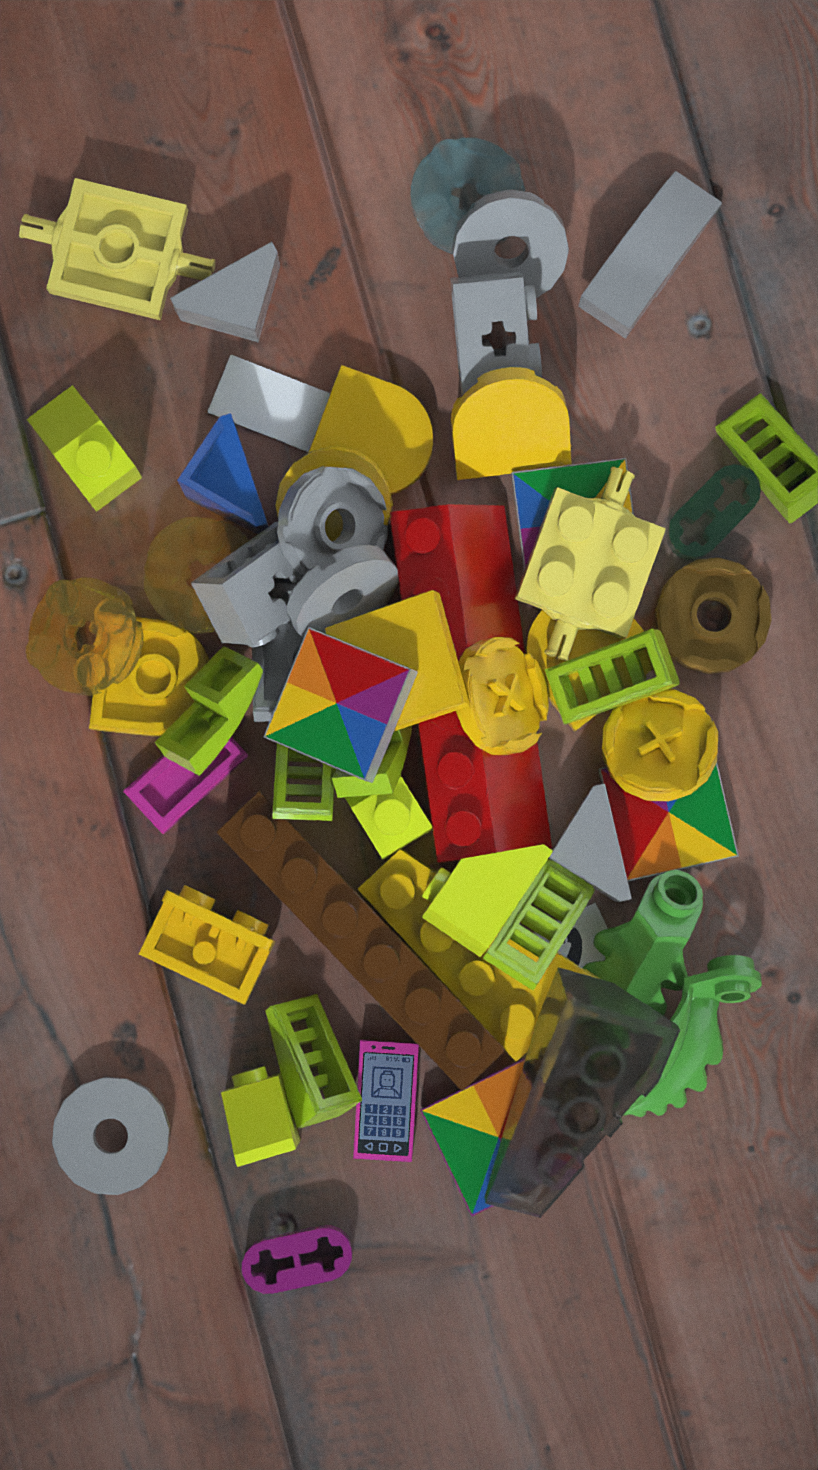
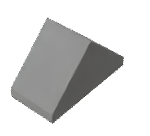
(234, 297)
(592, 848)

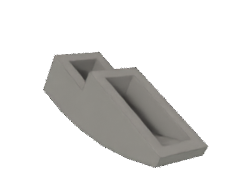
(649, 254)

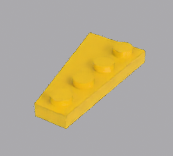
(491, 995)

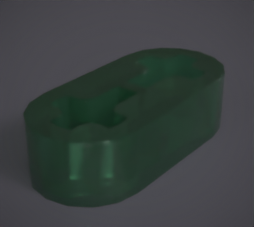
(703, 502)

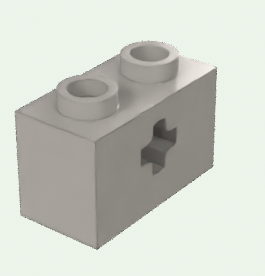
(490, 299)
(249, 591)

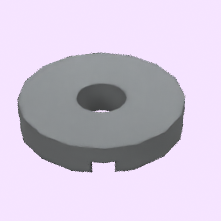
(516, 215)
(308, 506)
(350, 587)
(76, 1135)

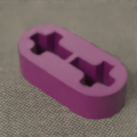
(300, 1273)

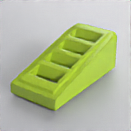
(802, 498)
(661, 661)
(301, 810)
(556, 893)
(299, 1084)

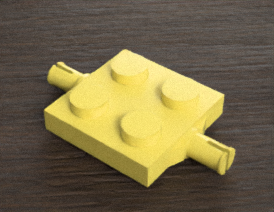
(117, 248)
(590, 563)

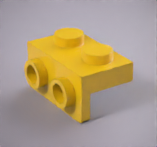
(207, 945)

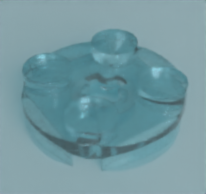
(451, 167)

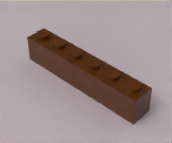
(361, 941)

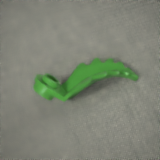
(648, 949)
(699, 1041)

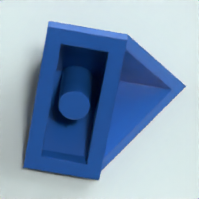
(222, 479)

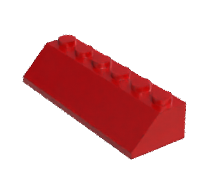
(474, 797)

